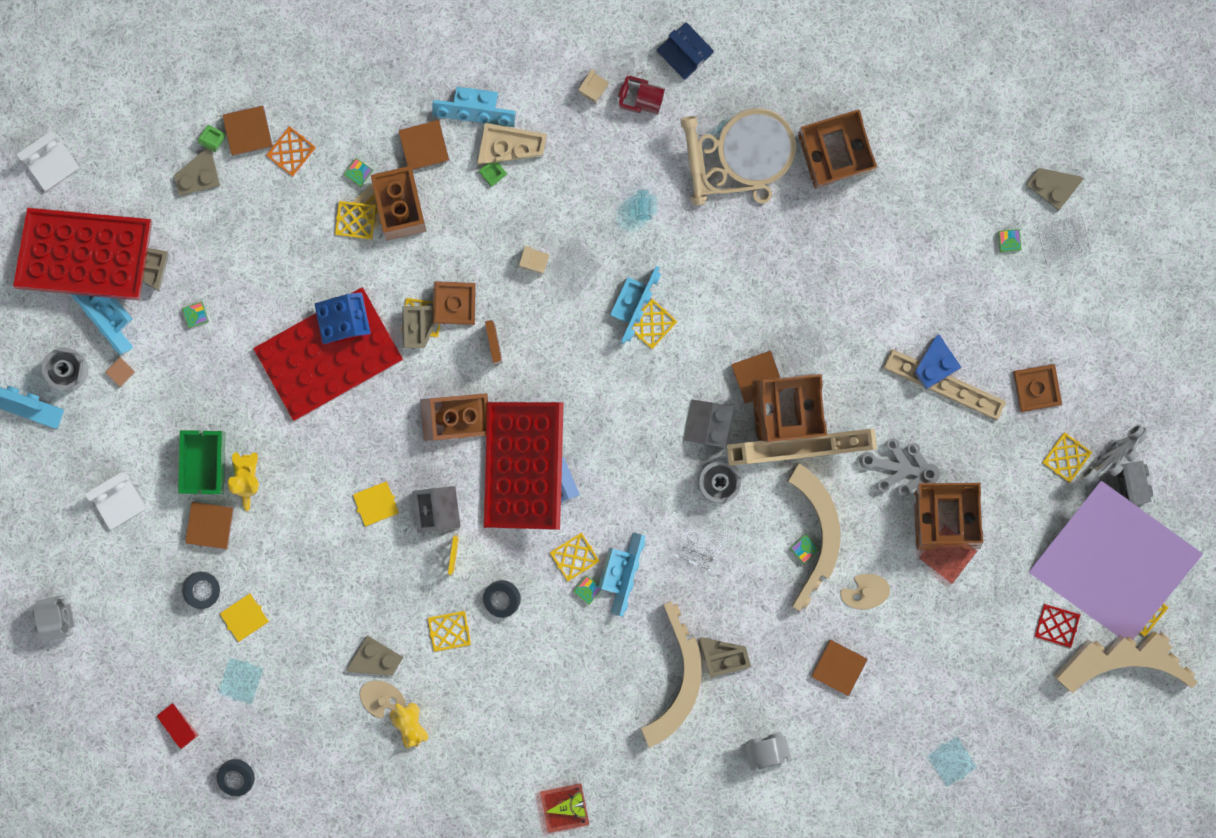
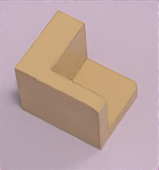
(593, 86)
(534, 260)

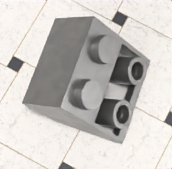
(436, 509)

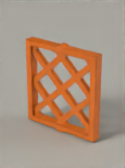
(302, 160)

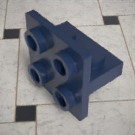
(685, 50)

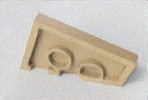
(509, 144)

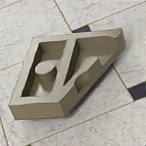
(198, 174)
(1054, 186)
(155, 268)
(416, 325)
(724, 657)
(375, 659)

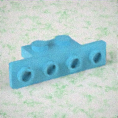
(474, 106)
(631, 300)
(109, 318)
(30, 407)
(620, 572)

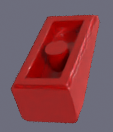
(177, 726)

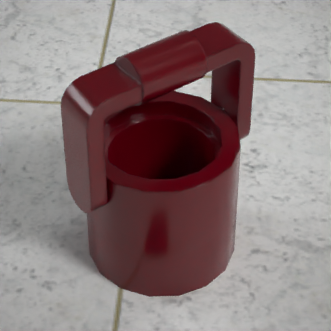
(648, 97)

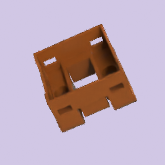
(853, 129)
(810, 421)
(969, 503)

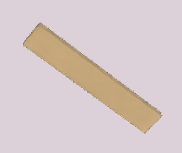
(949, 387)

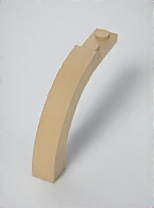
(802, 448)
(830, 531)
(682, 705)

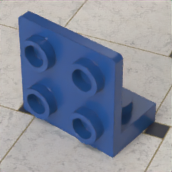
(342, 317)

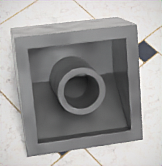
(708, 423)
(1134, 483)

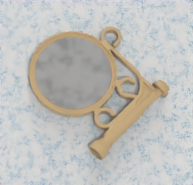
(752, 147)

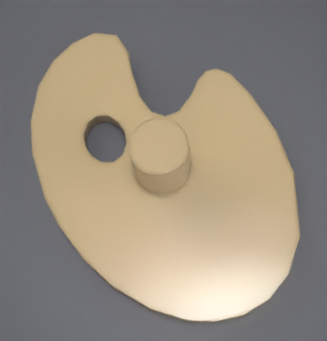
(871, 588)
(376, 697)

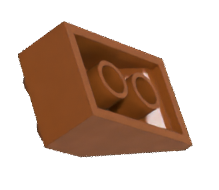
(398, 203)
(454, 416)

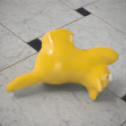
(244, 481)
(407, 721)

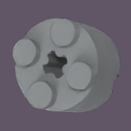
(60, 358)
(707, 483)
(52, 618)
(767, 752)

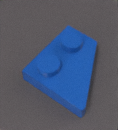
(936, 364)

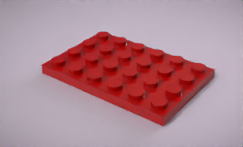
(83, 254)
(314, 372)
(523, 465)

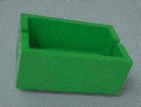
(201, 462)

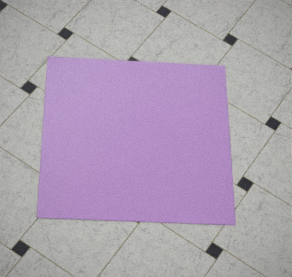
(1115, 562)

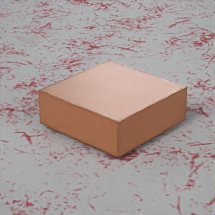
(120, 372)

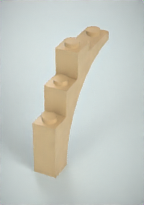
(1151, 653)

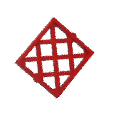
(1061, 611)

